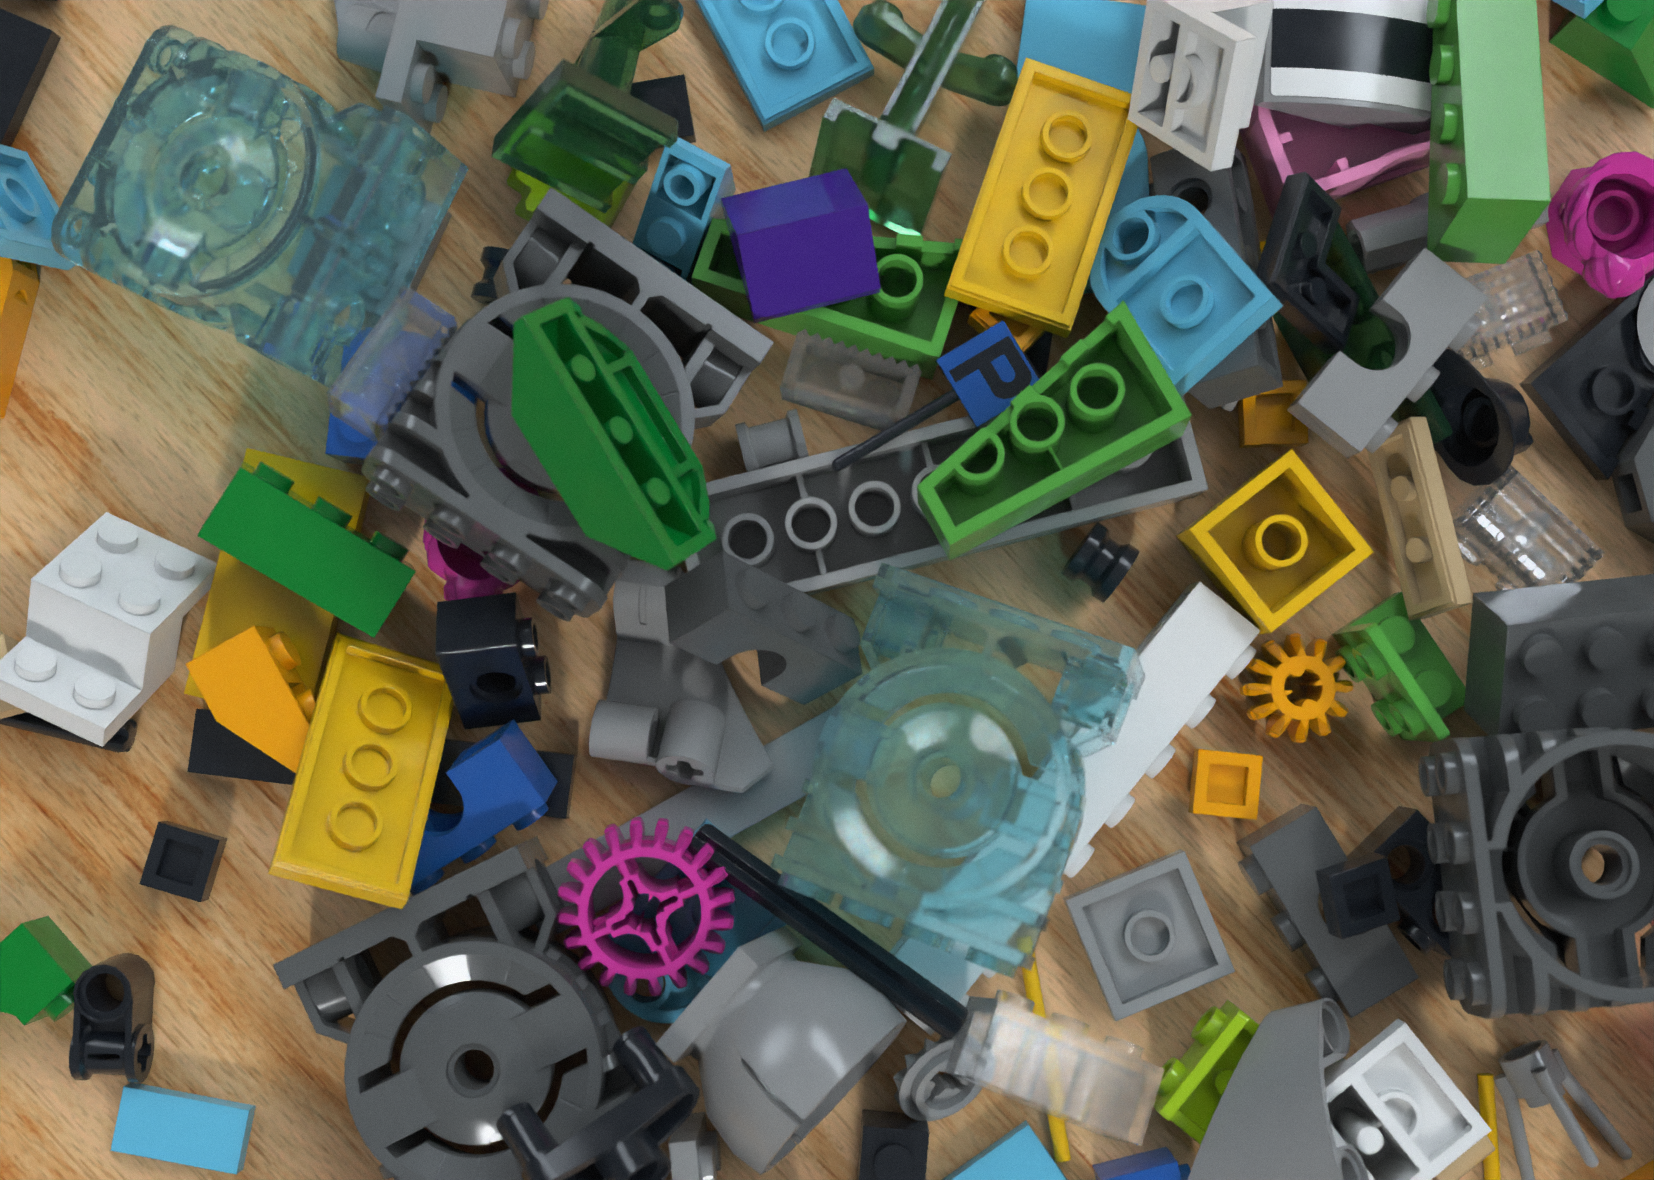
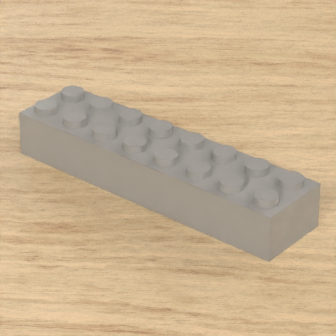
(838, 526)

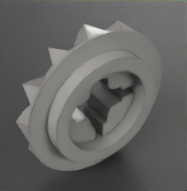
(927, 1094)

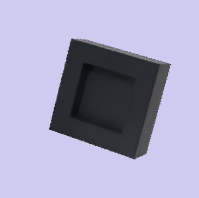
(671, 98)
(183, 861)
(1357, 895)

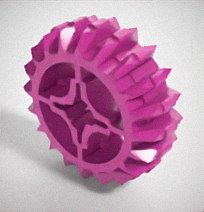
(622, 919)

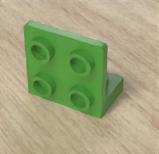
(1401, 670)

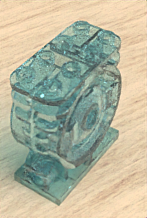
(236, 232)
(1003, 897)

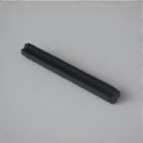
(833, 934)

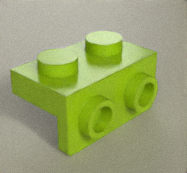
(1198, 1080)

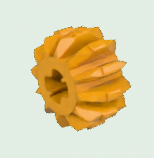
(1296, 714)

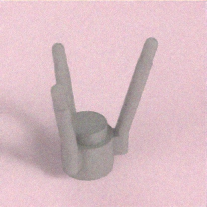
(1540, 1078)

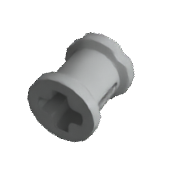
(772, 442)

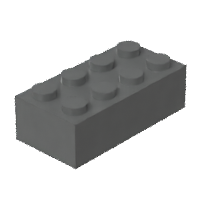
(1562, 657)

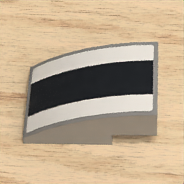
(1349, 63)

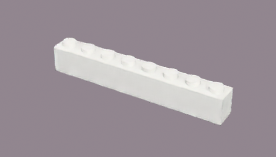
(1182, 664)

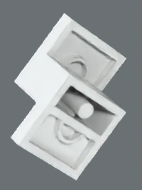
(1199, 74)
(103, 628)
(1400, 1108)

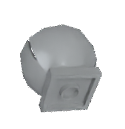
(779, 1044)

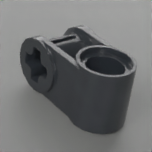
(113, 1033)

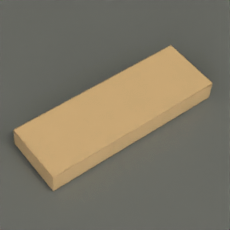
(1419, 521)

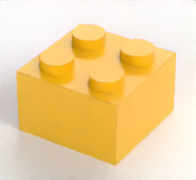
(1275, 543)

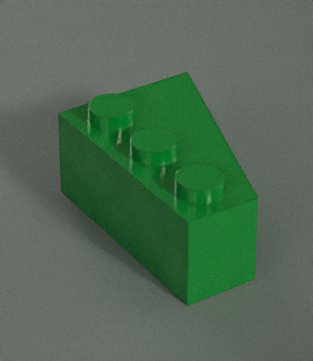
(308, 547)

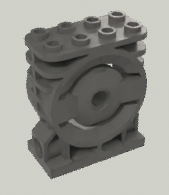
(433, 446)
(1495, 955)
(523, 1041)

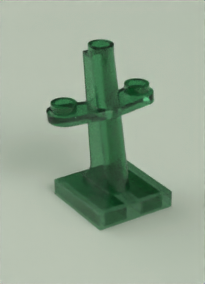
(581, 121)
(884, 155)

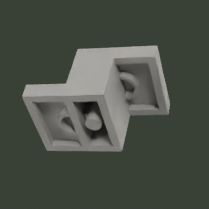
(456, 43)

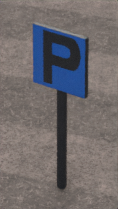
(983, 377)

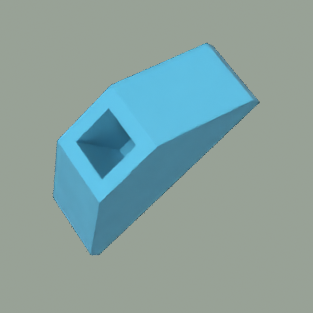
(682, 205)

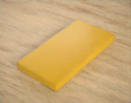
(1045, 199)
(249, 598)
(365, 774)

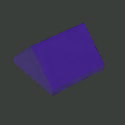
(802, 244)

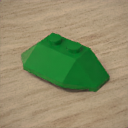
(607, 437)

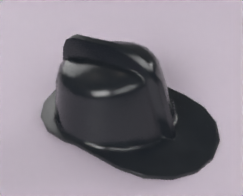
(1485, 417)

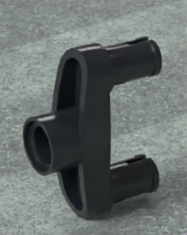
(623, 1140)

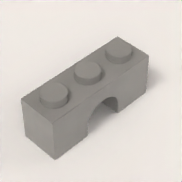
(1427, 312)

